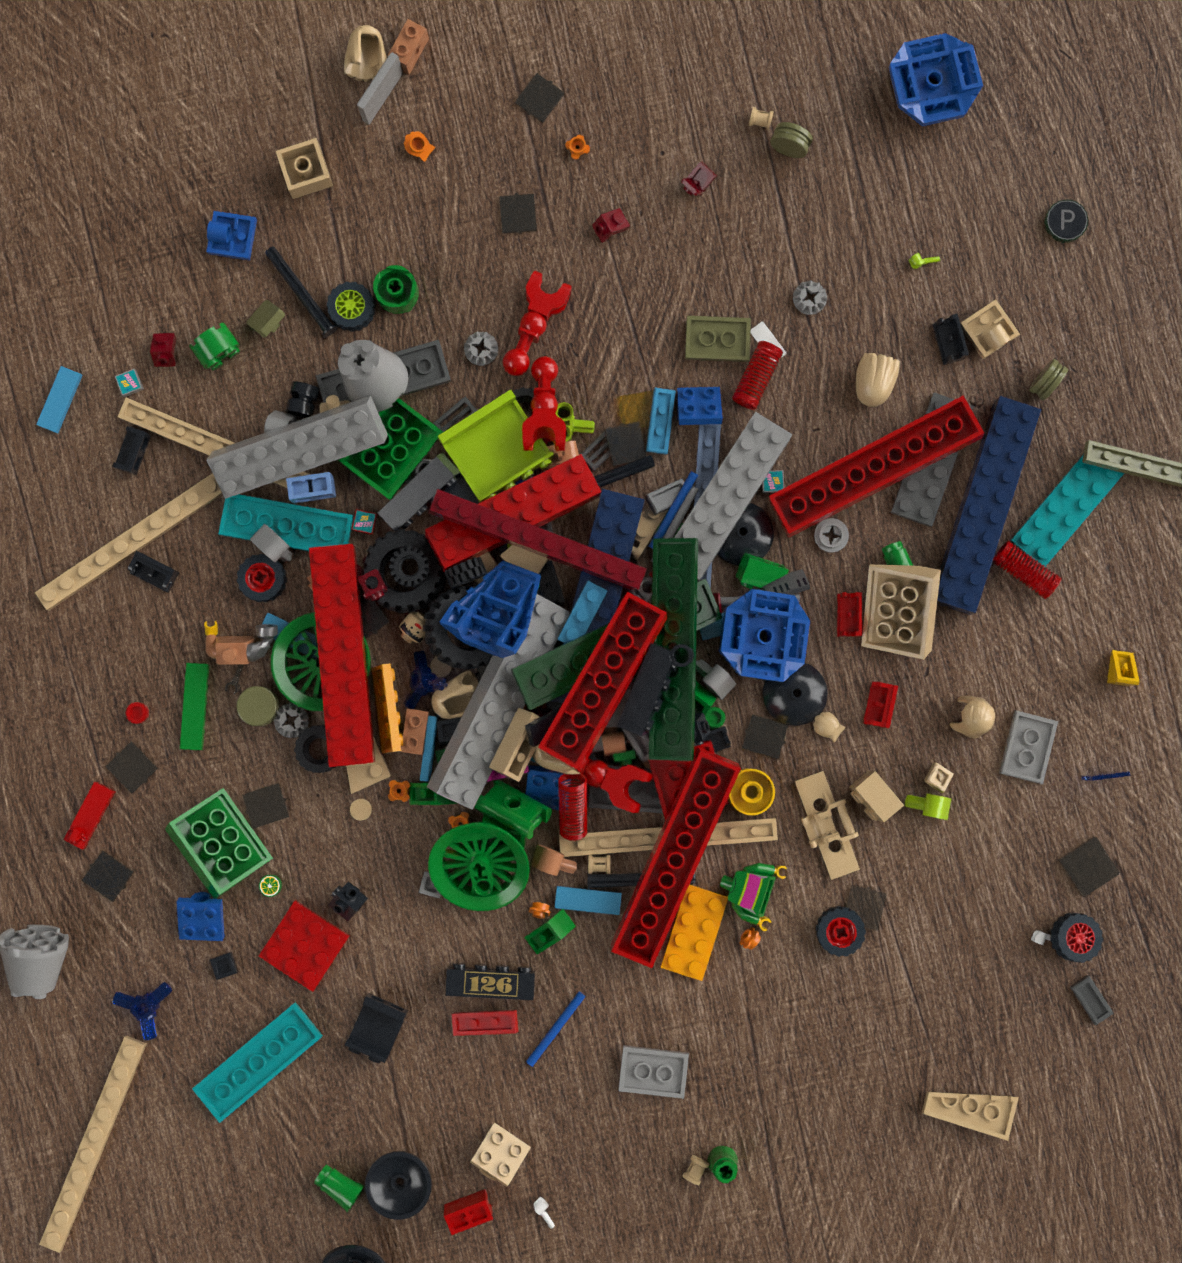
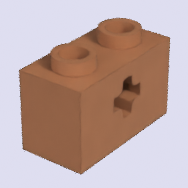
(410, 45)
(415, 731)

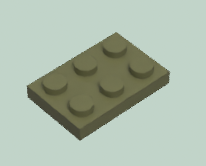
(718, 338)

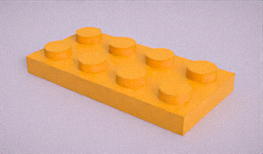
(386, 711)
(694, 932)

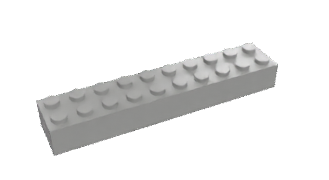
(481, 729)

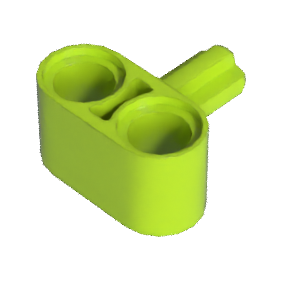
(573, 424)
(932, 805)

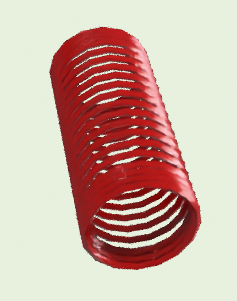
(744, 399)
(1029, 576)
(572, 808)

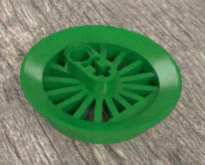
(280, 667)
(480, 866)

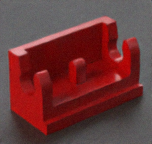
(849, 614)
(880, 704)
(468, 1212)

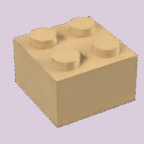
(304, 168)
(875, 796)

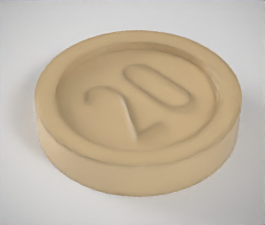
(439, 668)
(361, 809)

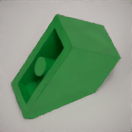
(758, 571)
(422, 795)
(550, 932)

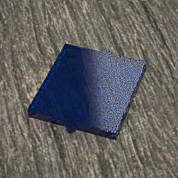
(1107, 775)

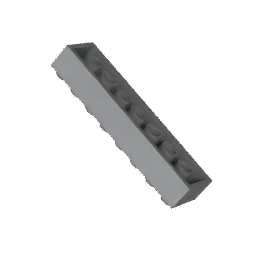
(297, 447)
(733, 487)

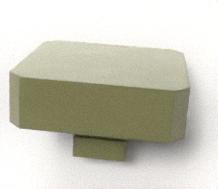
(266, 319)

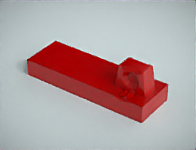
(89, 815)
(485, 1022)

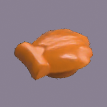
(418, 145)

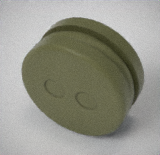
(791, 140)
(1048, 379)
(257, 706)

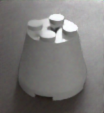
(372, 371)
(33, 959)

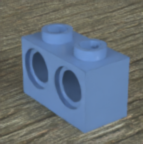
(311, 487)

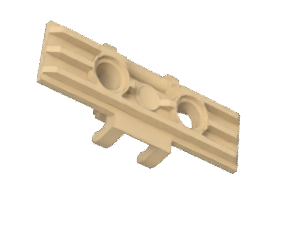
(821, 826)

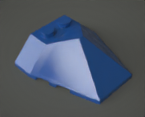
(496, 611)

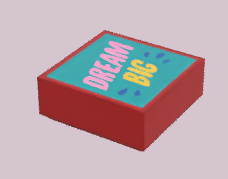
(364, 522)

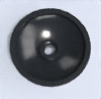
(755, 542)
(796, 710)
(391, 1198)
(352, 1254)

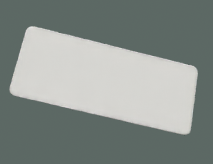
(762, 333)

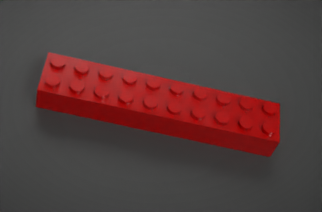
(876, 466)
(342, 655)
(675, 857)

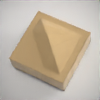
(938, 777)

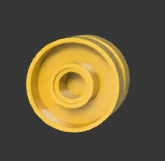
(752, 792)

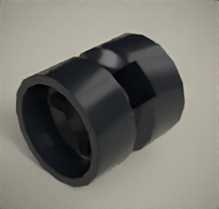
(302, 399)

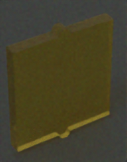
(636, 408)

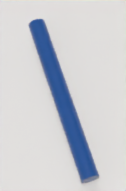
(675, 507)
(555, 1028)

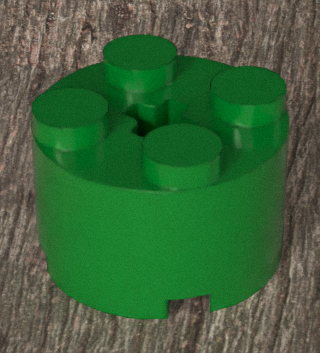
(389, 280)
(215, 346)

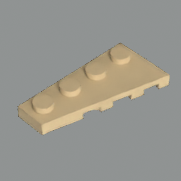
(367, 774)
(980, 1113)

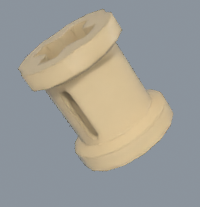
(761, 118)
(599, 868)
(695, 1170)

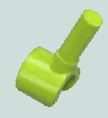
(916, 261)

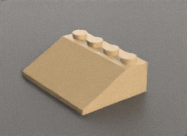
(901, 609)

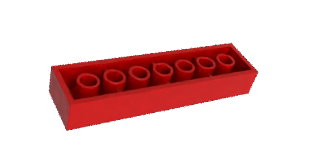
(532, 501)
(603, 682)

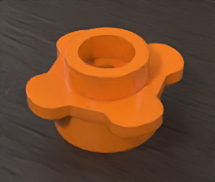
(577, 141)
(394, 786)
(454, 820)
(539, 910)
(750, 938)

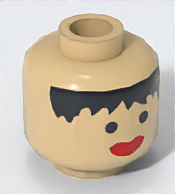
(413, 627)

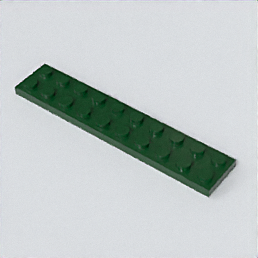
(676, 593)
(559, 668)

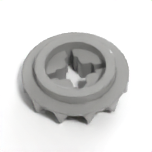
(808, 307)
(485, 356)
(839, 529)
(301, 722)

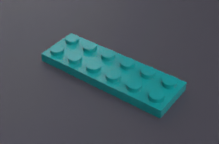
(1064, 510)
(296, 524)
(257, 1062)

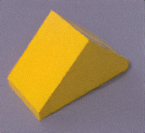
(1122, 669)

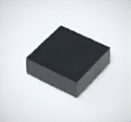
(223, 965)

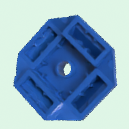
(947, 62)
(786, 635)

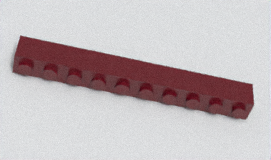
(537, 540)

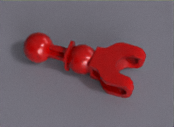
(534, 322)
(544, 421)
(616, 782)

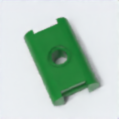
(513, 809)

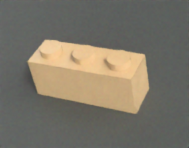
(515, 748)

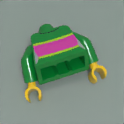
(751, 891)

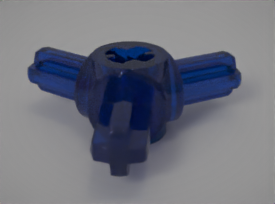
(422, 681)
(151, 1000)

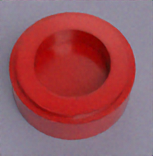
(137, 713)

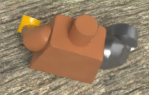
(239, 648)

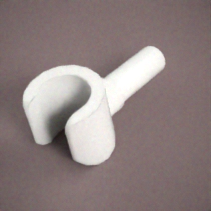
(1039, 937)
(540, 1207)

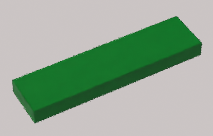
(194, 706)

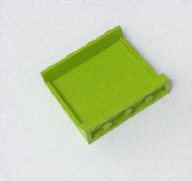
(490, 448)

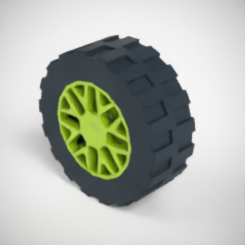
(351, 306)

